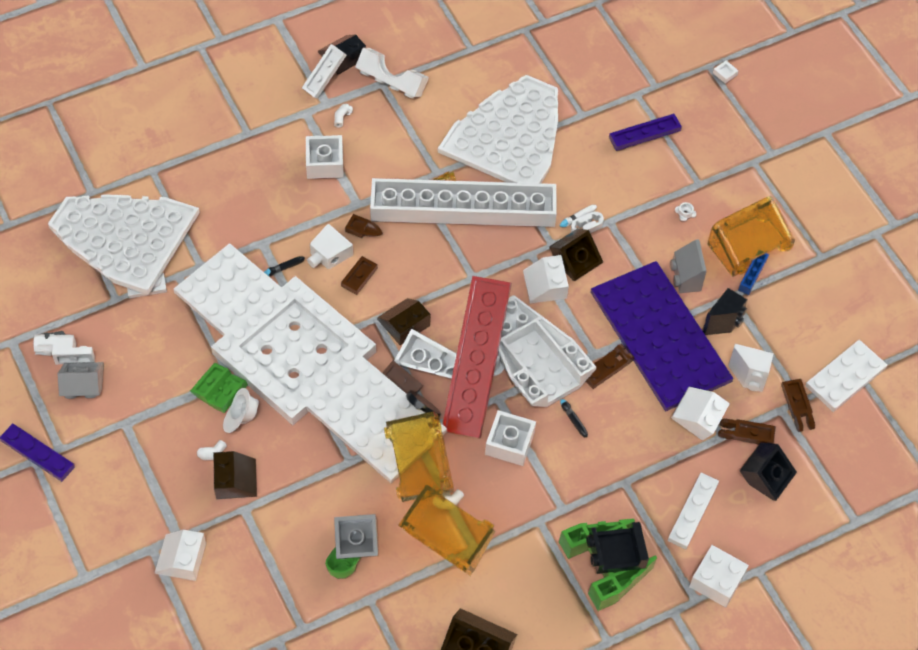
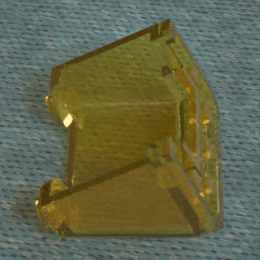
(749, 235)
(419, 455)
(447, 529)

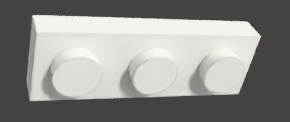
(324, 71)

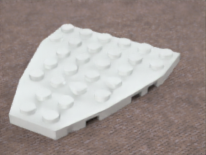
(508, 133)
(124, 236)

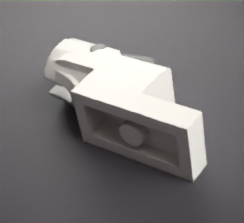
(62, 348)

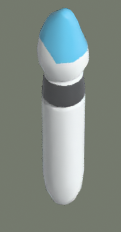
(568, 220)

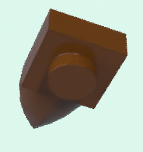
(362, 227)

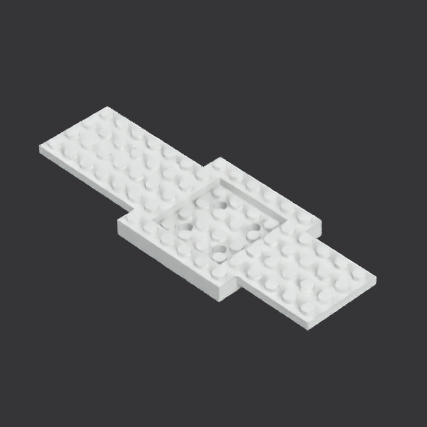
(333, 386)

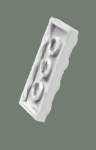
(846, 375)

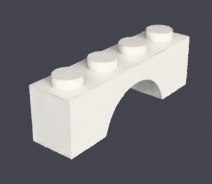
(373, 63)

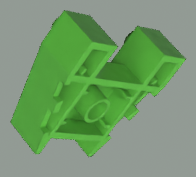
(614, 584)

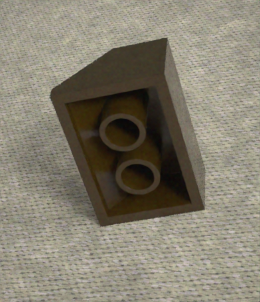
(476, 633)

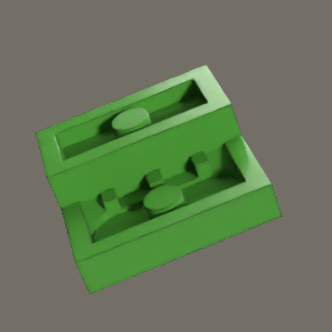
(218, 387)

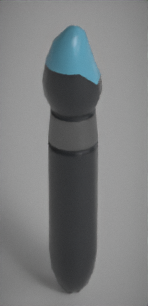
(285, 265)
(574, 418)

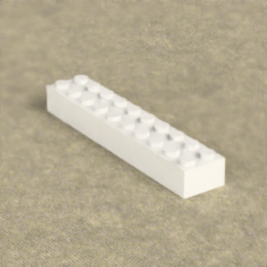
(463, 202)

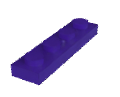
(645, 132)
(37, 452)

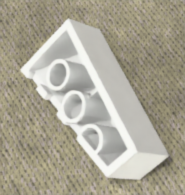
(426, 355)

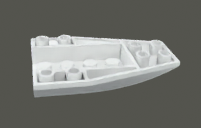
(540, 356)

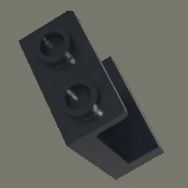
(618, 549)

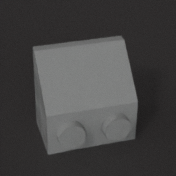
(689, 268)
(80, 379)
(356, 536)

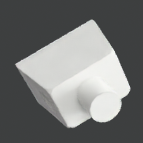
(329, 248)

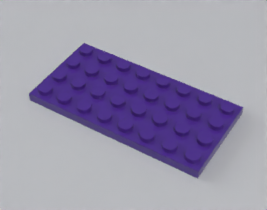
(660, 334)

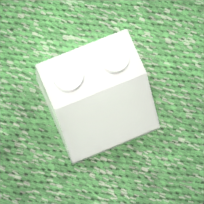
(546, 280)
(750, 366)
(700, 412)
(181, 554)

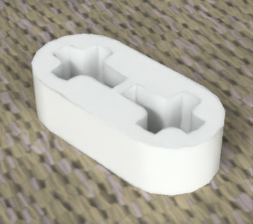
(587, 223)

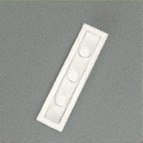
(693, 511)

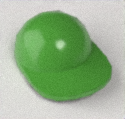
(340, 567)

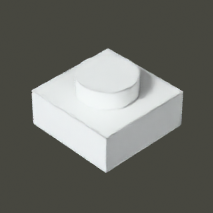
(725, 71)

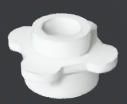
(685, 207)

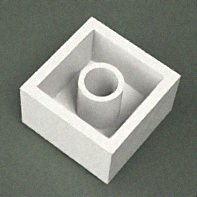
(324, 157)
(510, 438)
(718, 576)

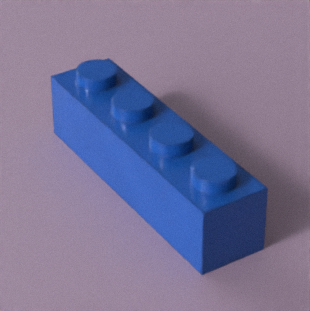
(752, 274)

